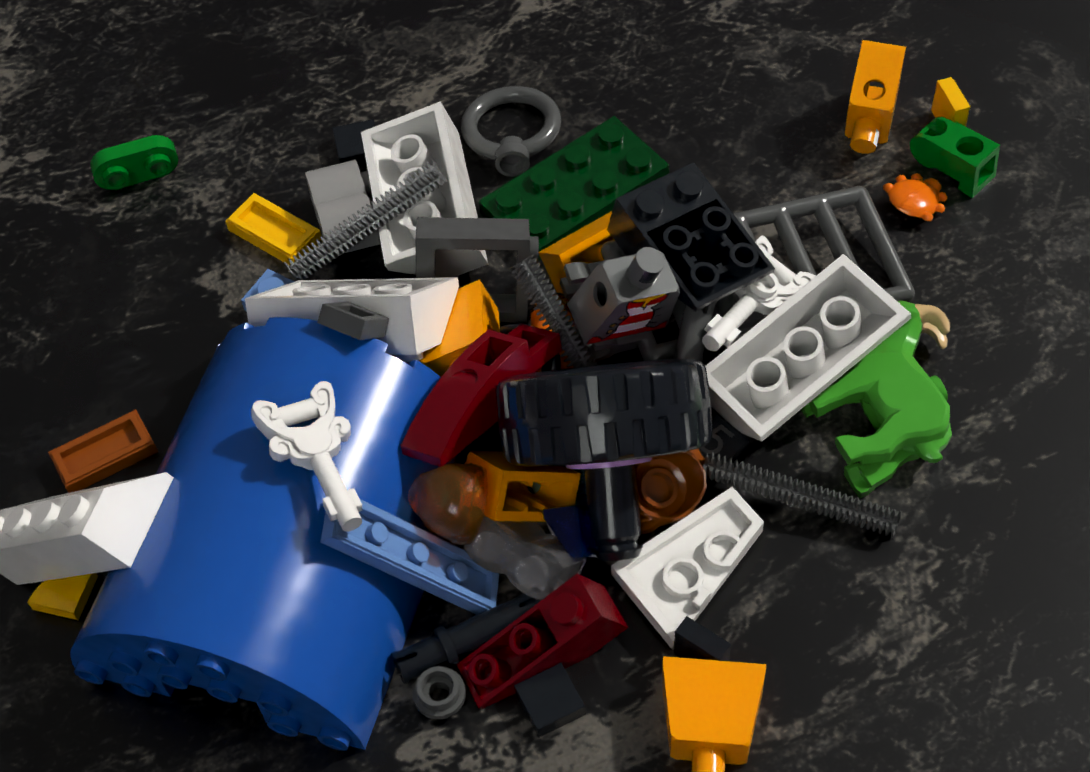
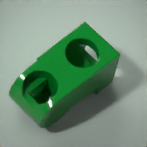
(957, 153)

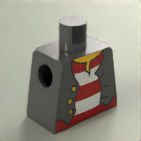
(625, 297)

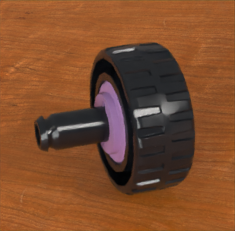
(606, 424)

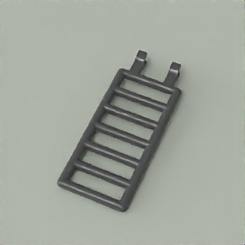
(781, 215)

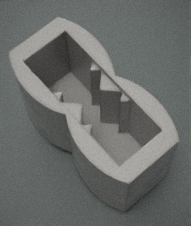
(337, 194)

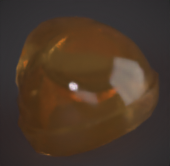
(451, 501)

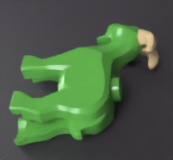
(898, 400)

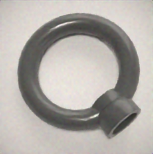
(512, 152)

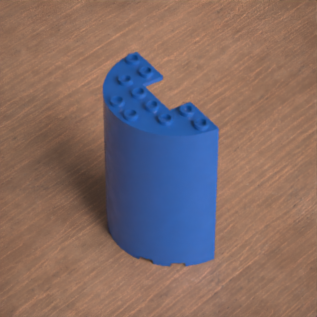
(234, 564)

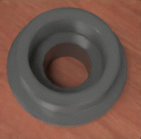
(439, 678)

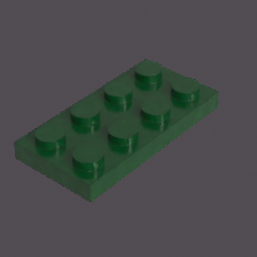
(577, 182)

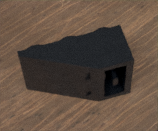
(695, 232)

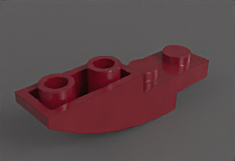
(465, 396)

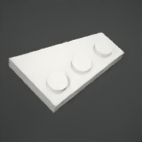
(689, 562)

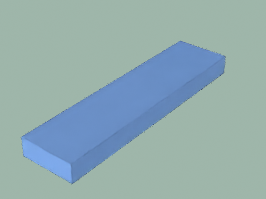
(415, 558)

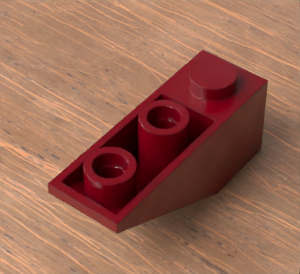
(556, 630)

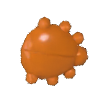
(916, 196)

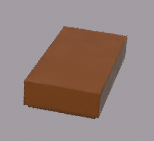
(103, 452)

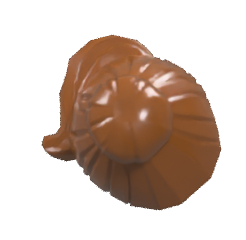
(669, 488)

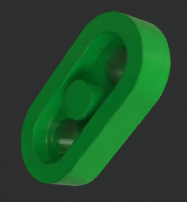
(134, 162)

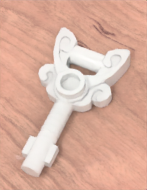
(759, 296)
(312, 446)

